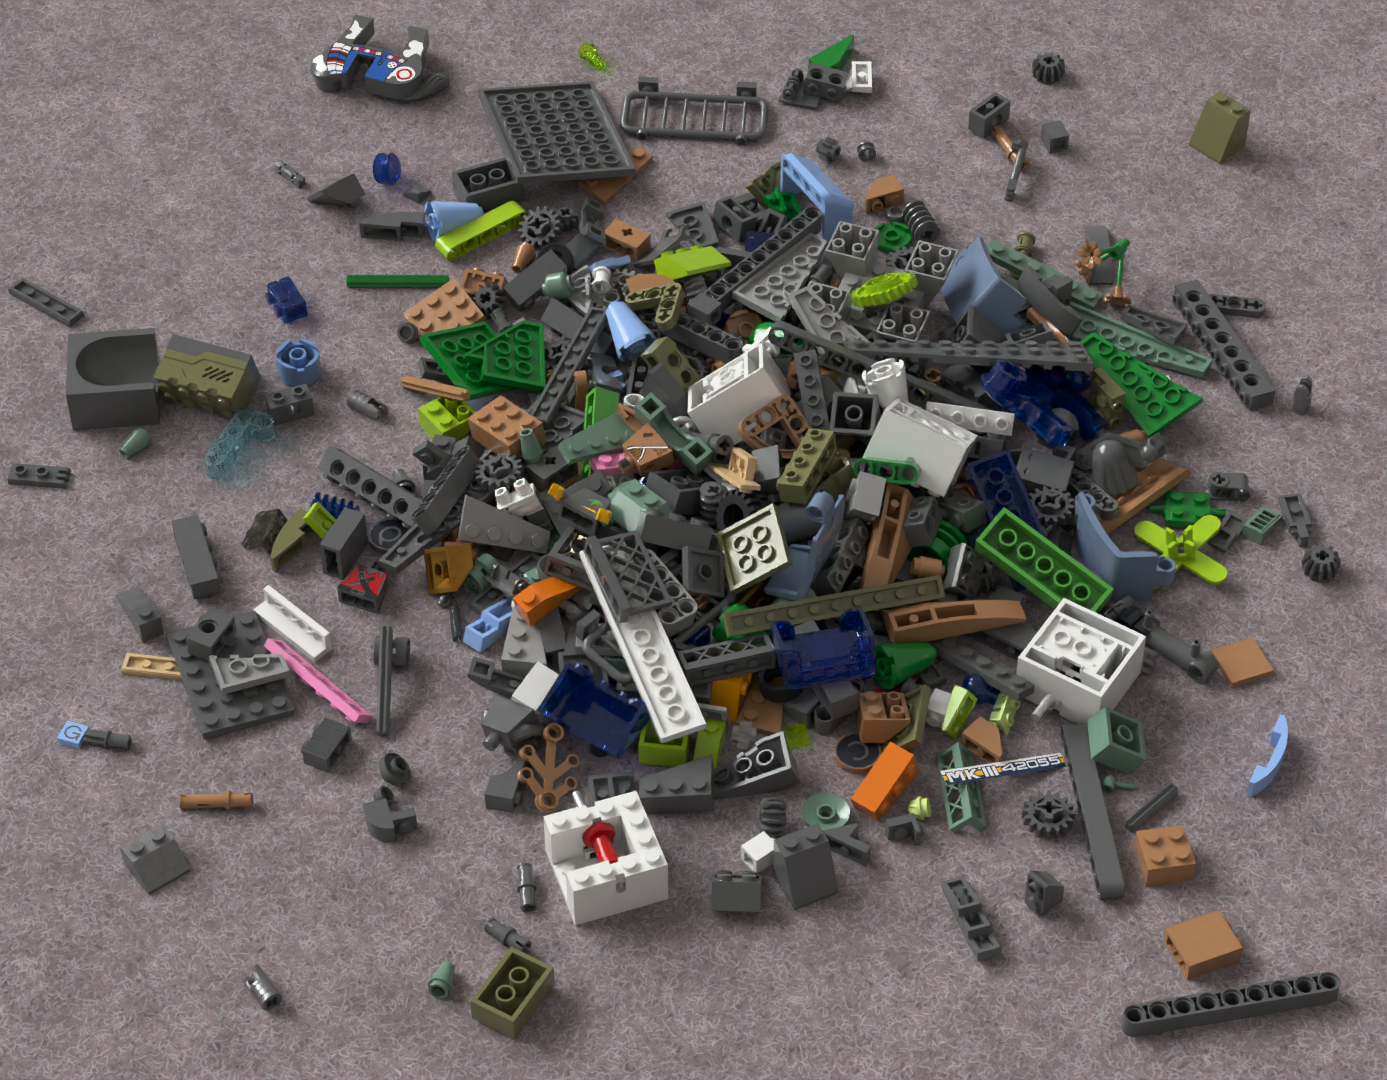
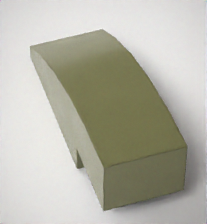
(290, 540)

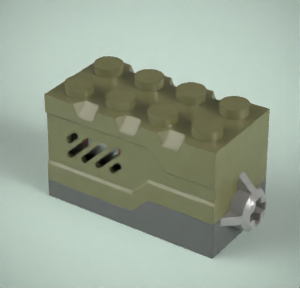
(206, 376)

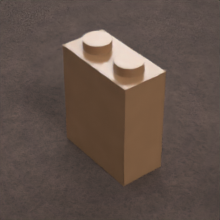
(1203, 944)

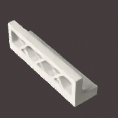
(293, 625)

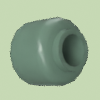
(558, 285)

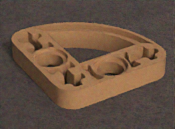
(777, 414)

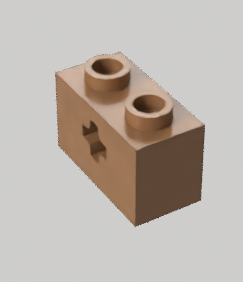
(627, 240)

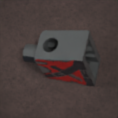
(364, 588)

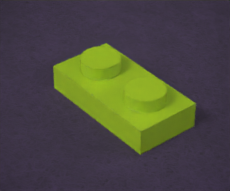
(319, 519)

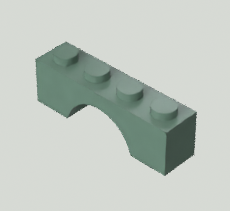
(687, 449)

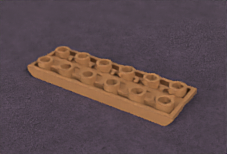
(1152, 483)

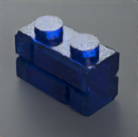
(286, 300)

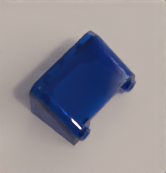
(825, 654)

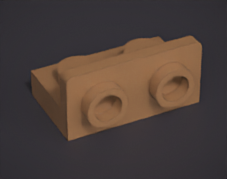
(474, 277)

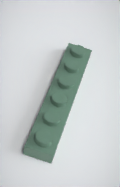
(1017, 262)

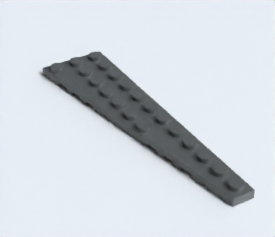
(411, 545)

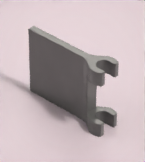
(665, 244)

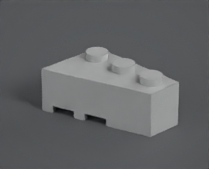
(522, 646)

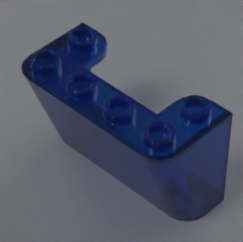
(594, 710)

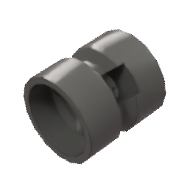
(402, 653)

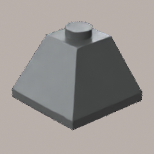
(340, 193)

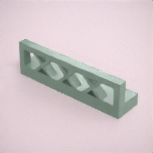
(970, 796)

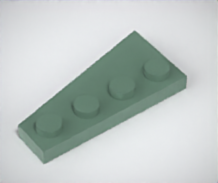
(599, 439)

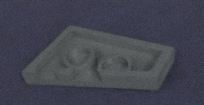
(699, 221)

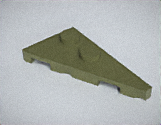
(765, 183)

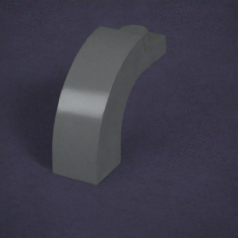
(438, 459)

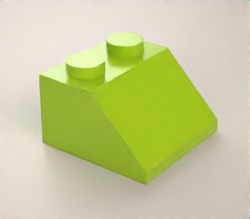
(664, 754)

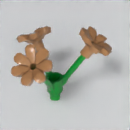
(1093, 257)

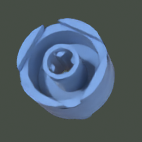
(298, 362)

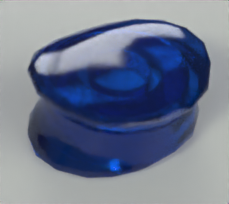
(386, 168)

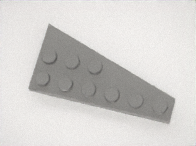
(769, 288)
(824, 323)

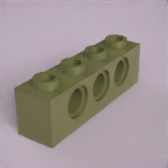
(665, 349)

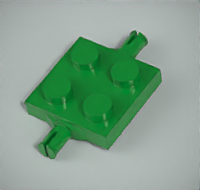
(1185, 508)

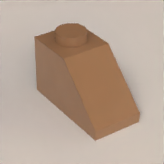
(983, 740)

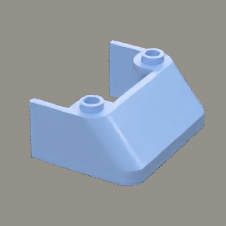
(804, 175)

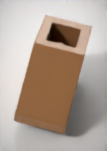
(883, 194)

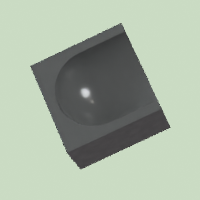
(112, 379)

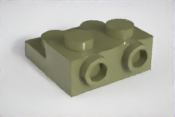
(1106, 398)

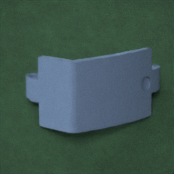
(979, 284)
(808, 560)
(1127, 572)

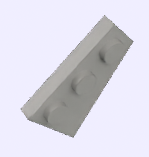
(243, 673)

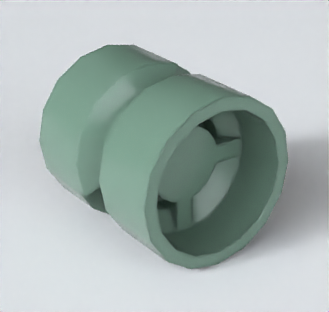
(481, 566)

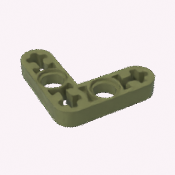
(668, 298)

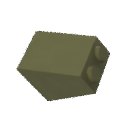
(1221, 128)

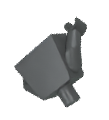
(509, 724)

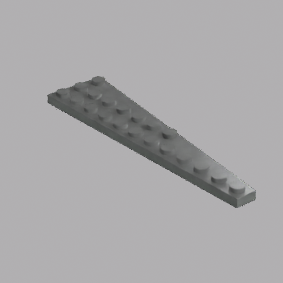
(1070, 355)

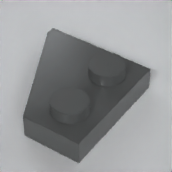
(609, 785)

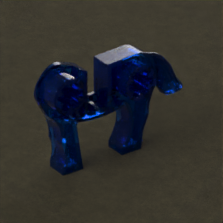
(1035, 391)

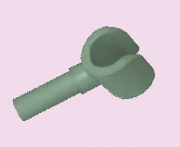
(1110, 783)

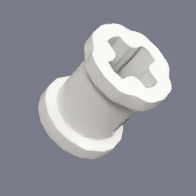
(601, 280)

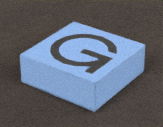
(72, 734)

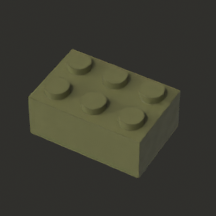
(512, 992)

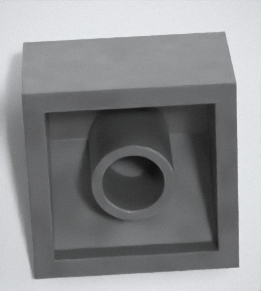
(154, 859)

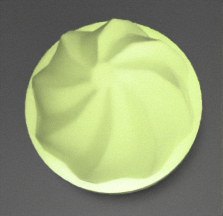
(920, 808)

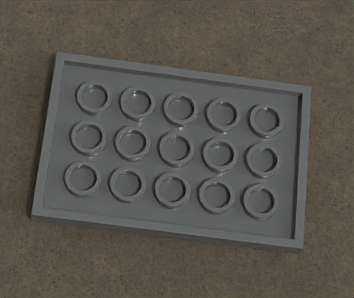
(236, 710)

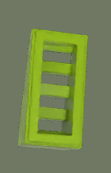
(958, 710)

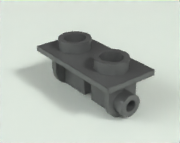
(500, 579)

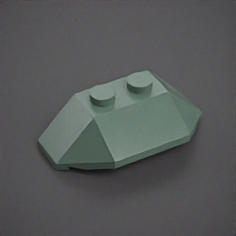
(629, 499)

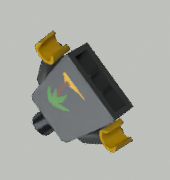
(583, 509)

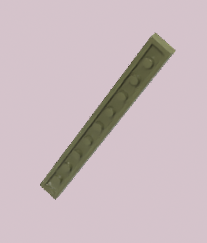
(834, 605)

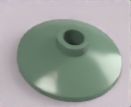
(826, 805)

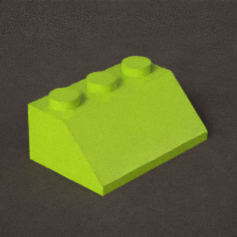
(689, 263)

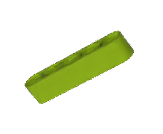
(480, 230)

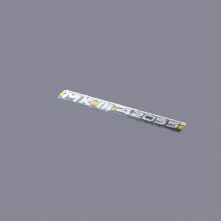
(1003, 768)

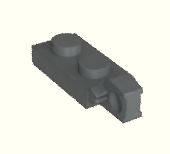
(1296, 517)

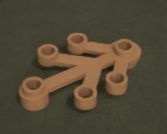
(548, 771)

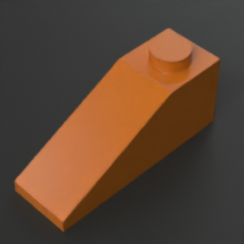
(542, 598)

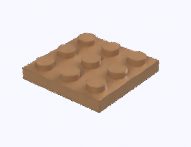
(444, 310)

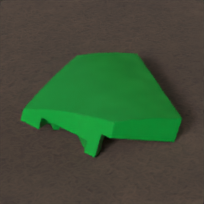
(783, 203)

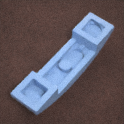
(1264, 776)

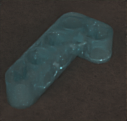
(242, 427)

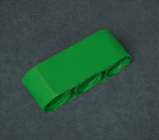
(897, 466)

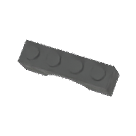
(505, 789)

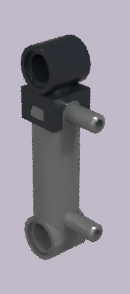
(1196, 663)

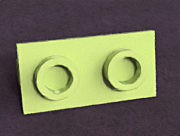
(1004, 712)

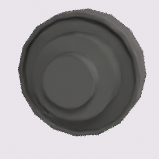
(394, 769)

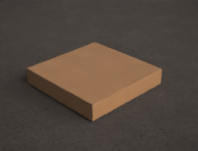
(1242, 662)

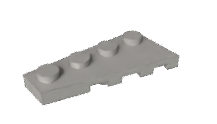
(495, 527)

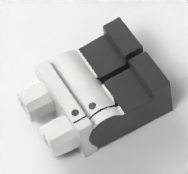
(524, 504)

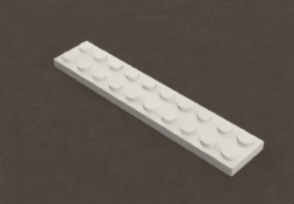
(651, 661)

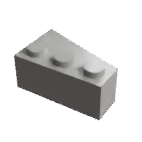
(864, 498)

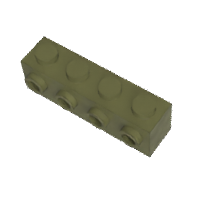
(807, 466)

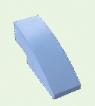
(490, 626)

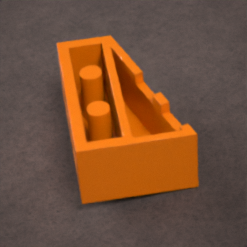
(885, 781)

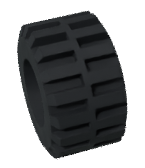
(739, 505)

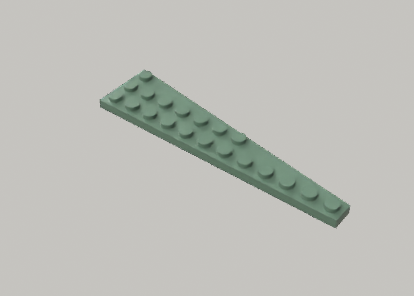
(1136, 342)

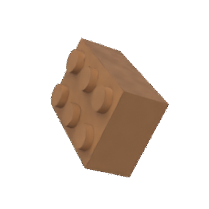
(500, 426)

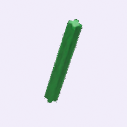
(396, 280)

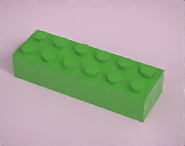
(1040, 564)

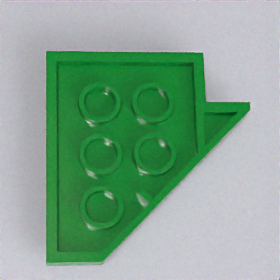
(513, 357)

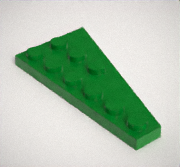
(1150, 395)

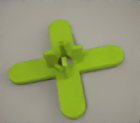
(1192, 540)

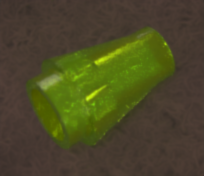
(590, 55)

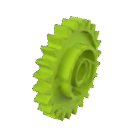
(884, 289)

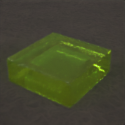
(796, 735)

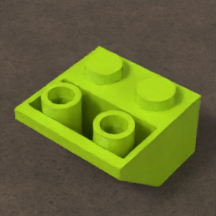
(446, 417)

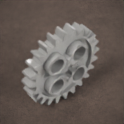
(619, 279)

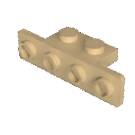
(739, 470)

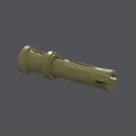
(1025, 242)

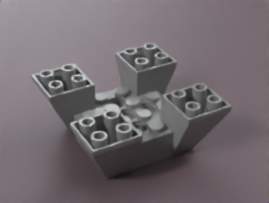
(854, 259)

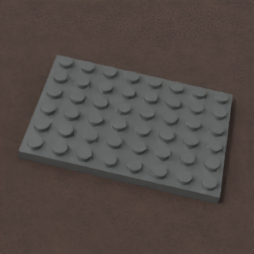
(556, 132)

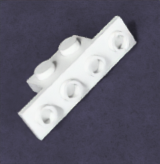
(973, 418)

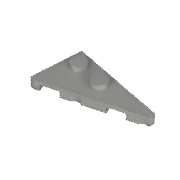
(582, 295)

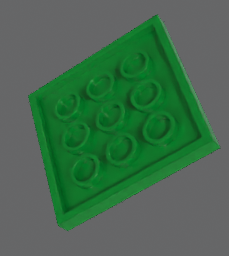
(449, 349)

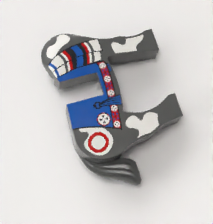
(389, 74)

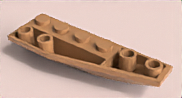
(887, 540)
(947, 619)

